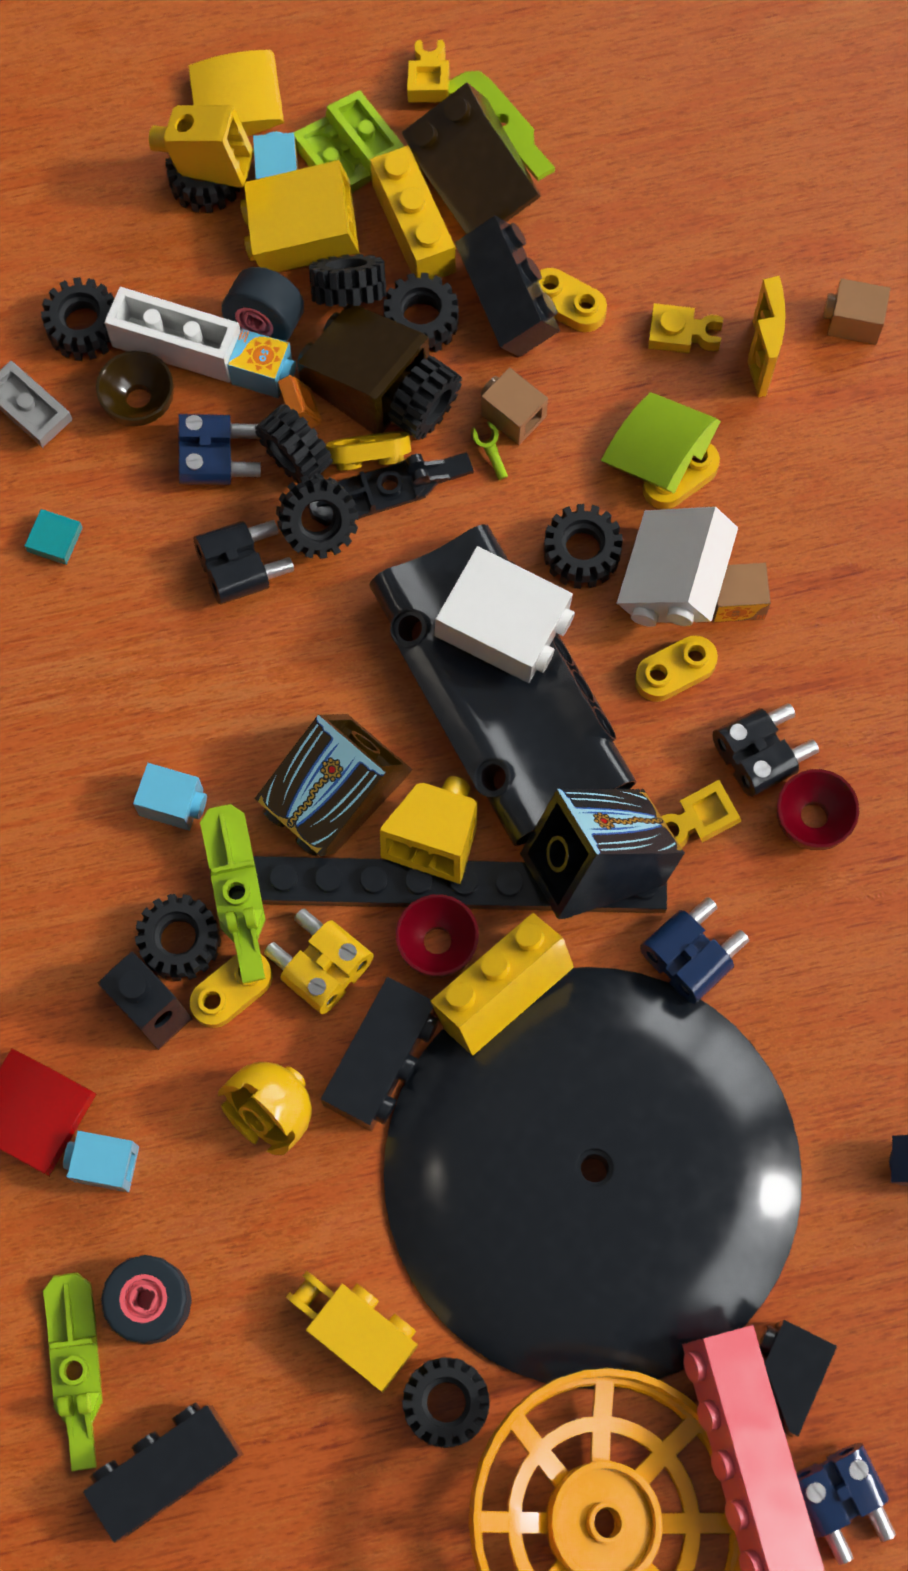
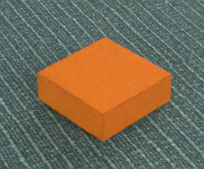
(300, 398)

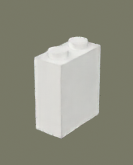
(677, 566)
(504, 615)

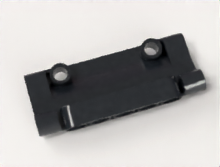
(537, 731)

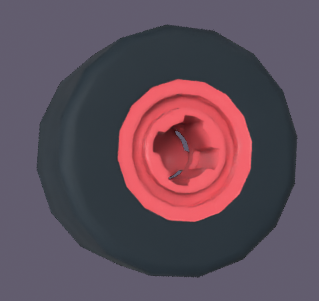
(264, 303)
(160, 1307)

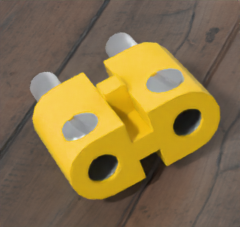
(326, 964)

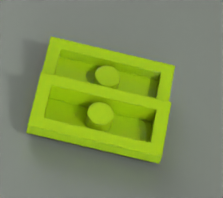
(350, 134)
(660, 441)

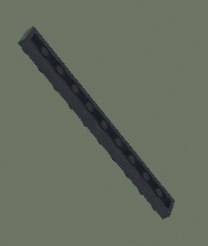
(395, 885)

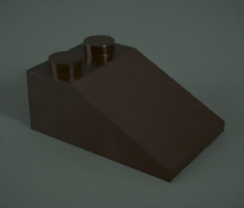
(471, 159)

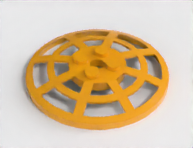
(599, 1484)

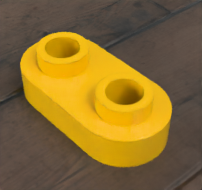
(569, 296)
(386, 447)
(694, 478)
(678, 668)
(233, 993)

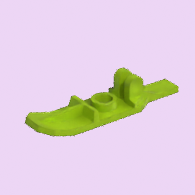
(516, 126)
(233, 865)
(71, 1339)

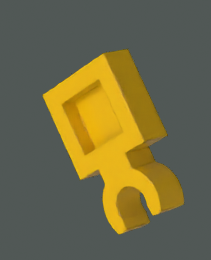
(428, 74)
(675, 329)
(705, 812)

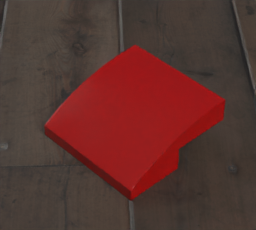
(38, 1111)

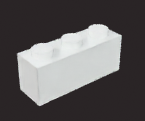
(172, 333)

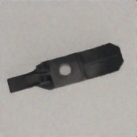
(413, 479)

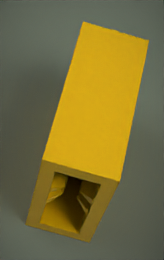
(300, 217)

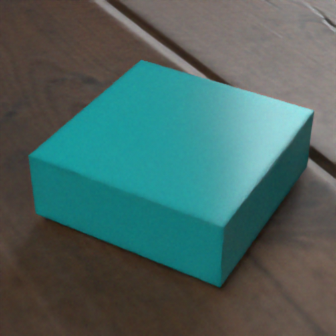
(53, 536)

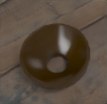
(132, 372)

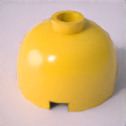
(268, 1104)

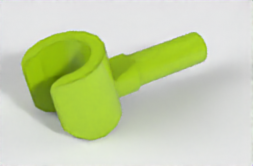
(491, 450)

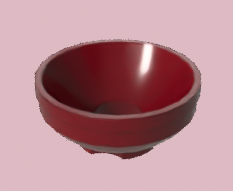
(826, 791)
(437, 913)

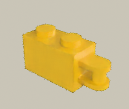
(357, 1331)

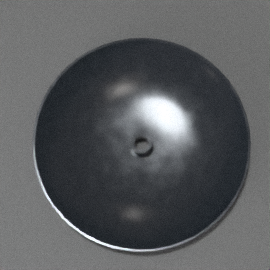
(610, 1270)

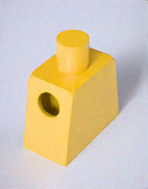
(205, 143)
(432, 829)

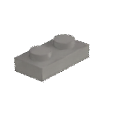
(30, 405)

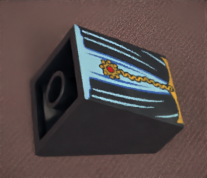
(599, 849)

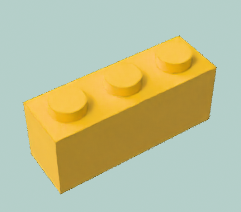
(413, 214)
(502, 983)

